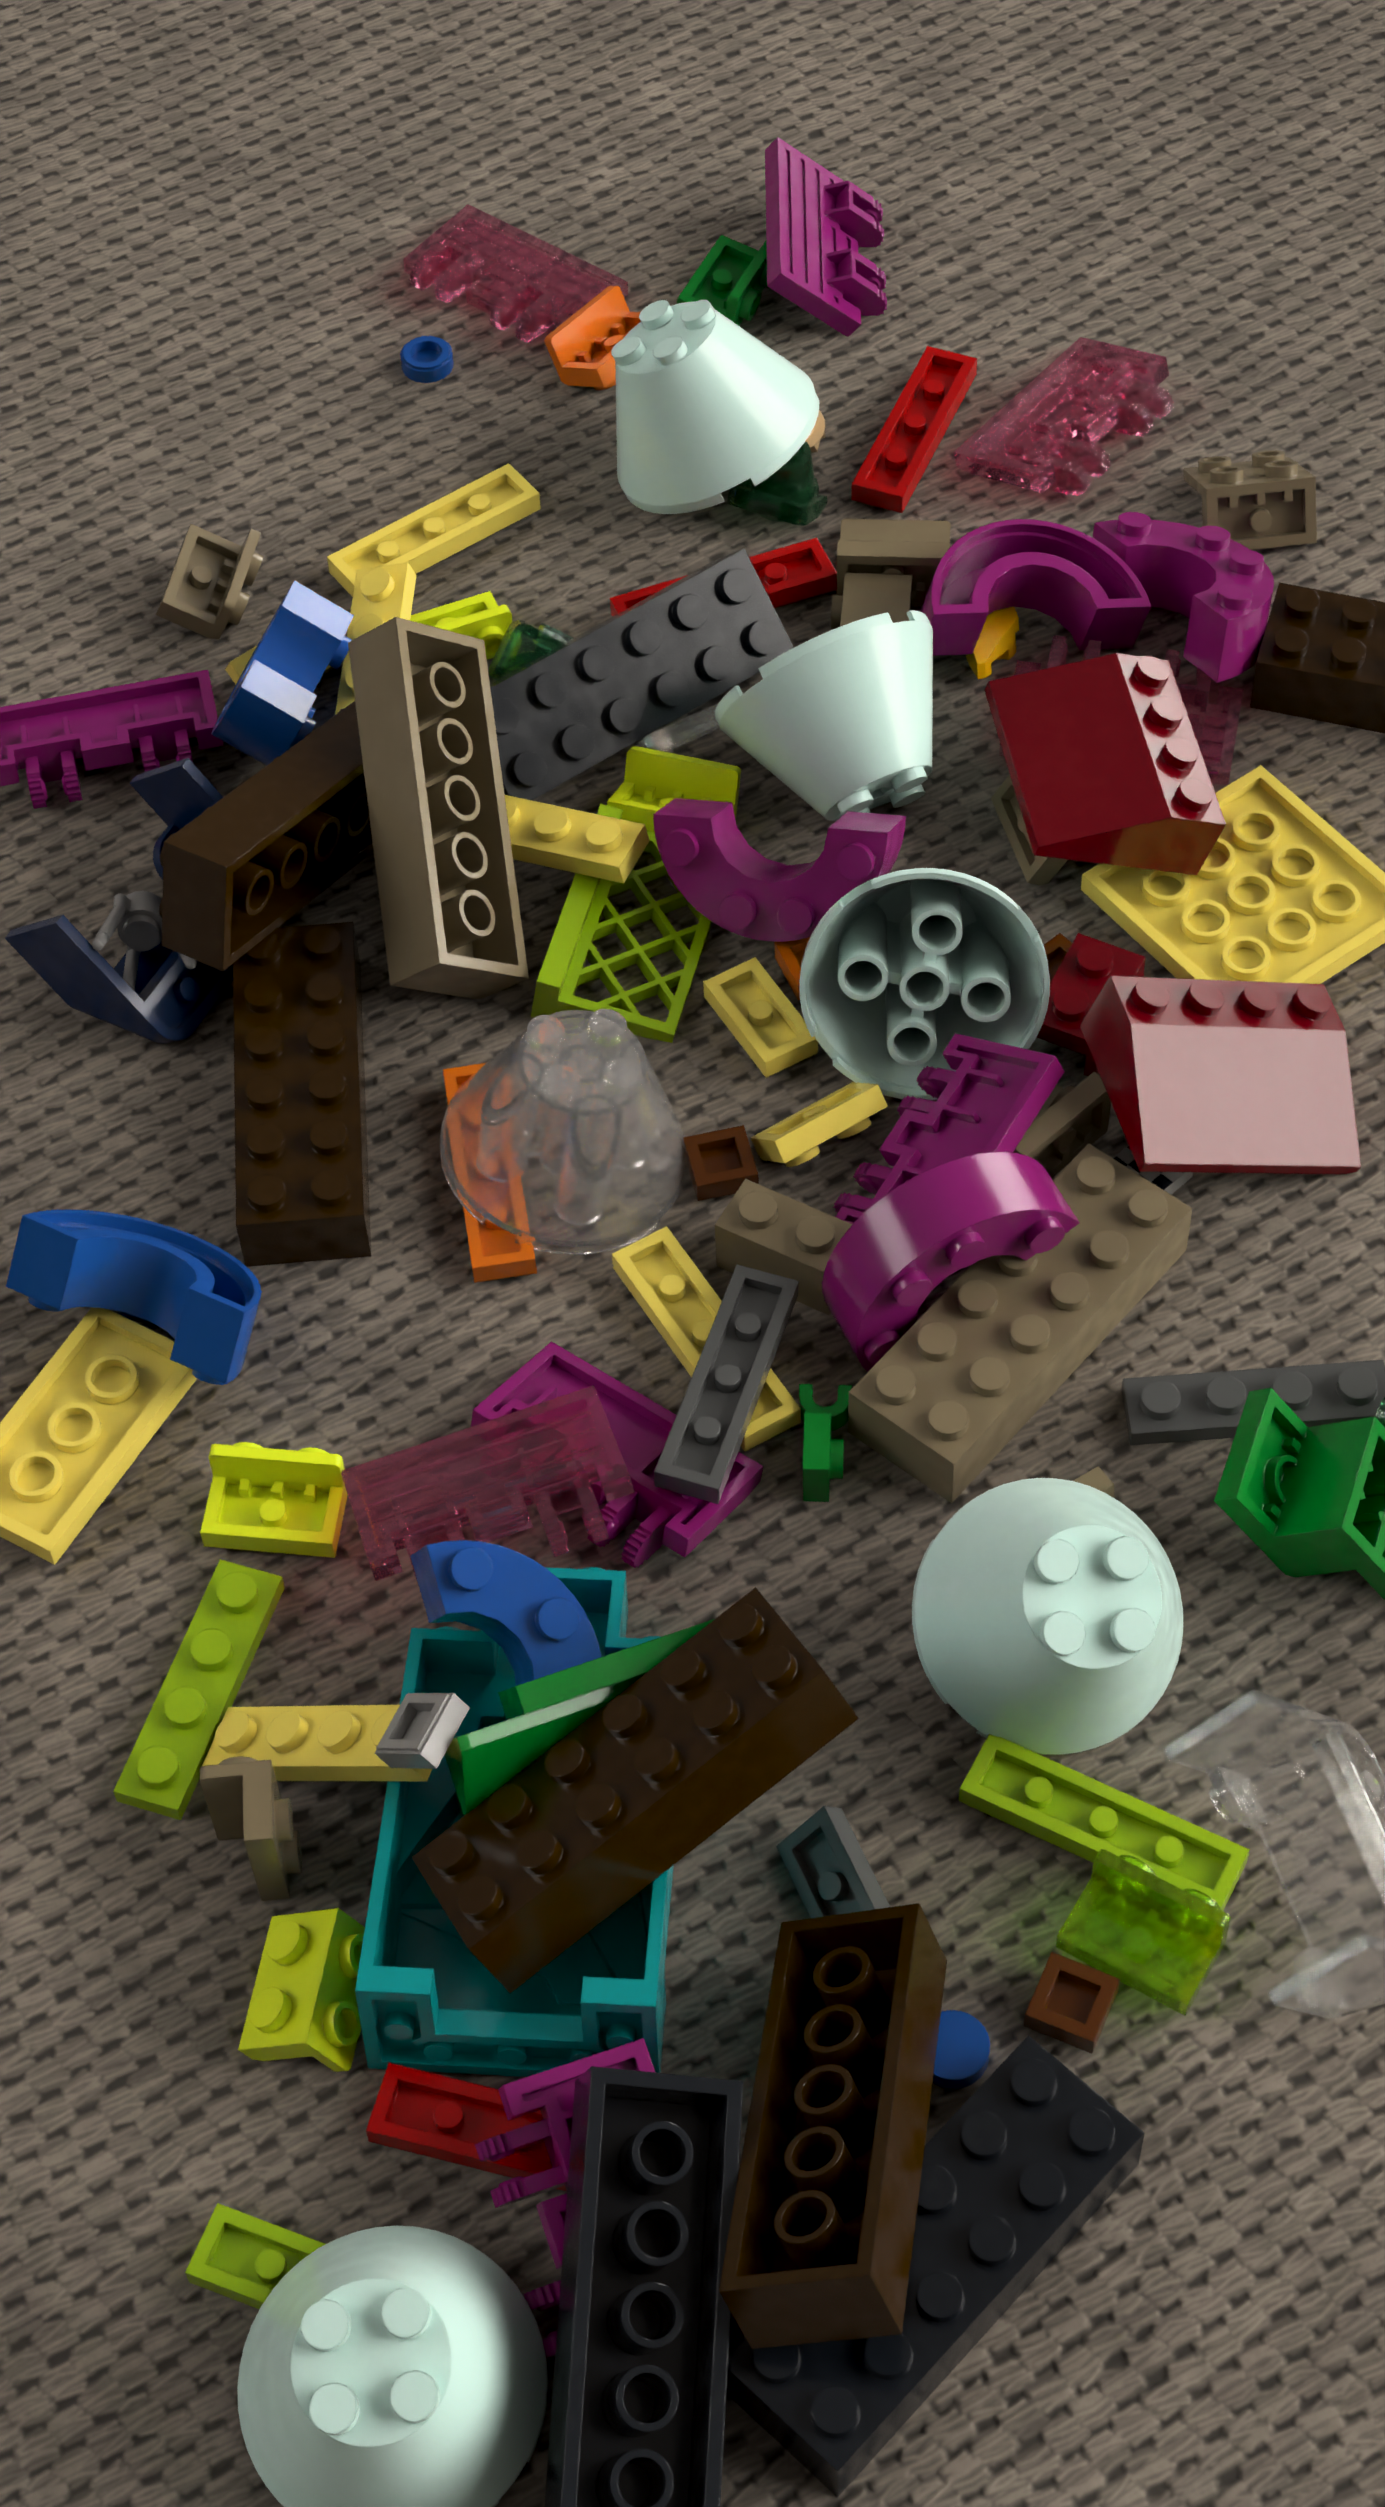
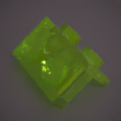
(1145, 1930)

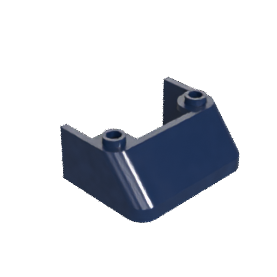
(167, 995)

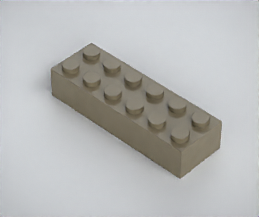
(437, 810)
(1017, 1329)

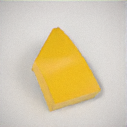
(995, 641)

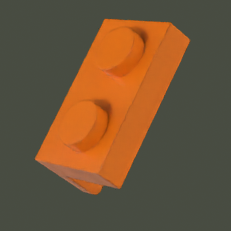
(585, 340)

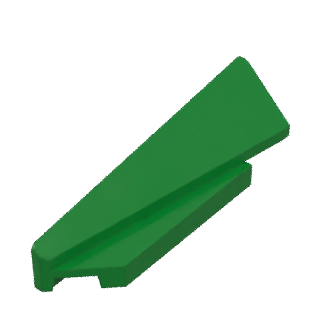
(546, 1712)

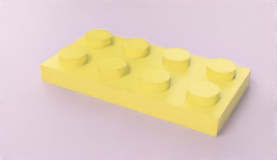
(83, 1428)

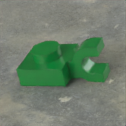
(822, 1455)

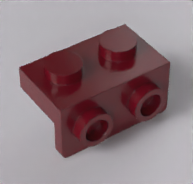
(1078, 985)

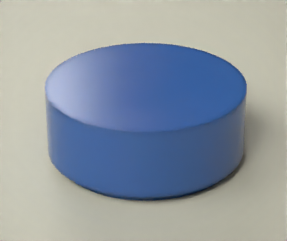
(427, 359)
(960, 2050)

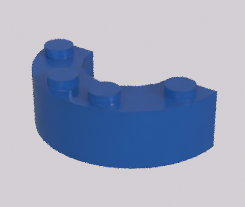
(275, 691)
(145, 1275)
(510, 1601)

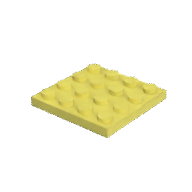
(1269, 904)

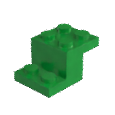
(1308, 1491)

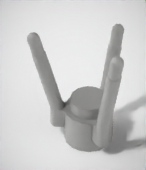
(138, 927)

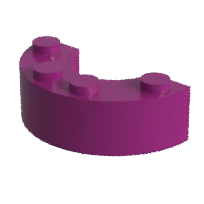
(1038, 569)
(1203, 577)
(758, 895)
(931, 1230)

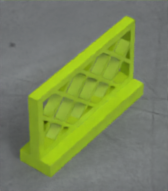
(581, 925)

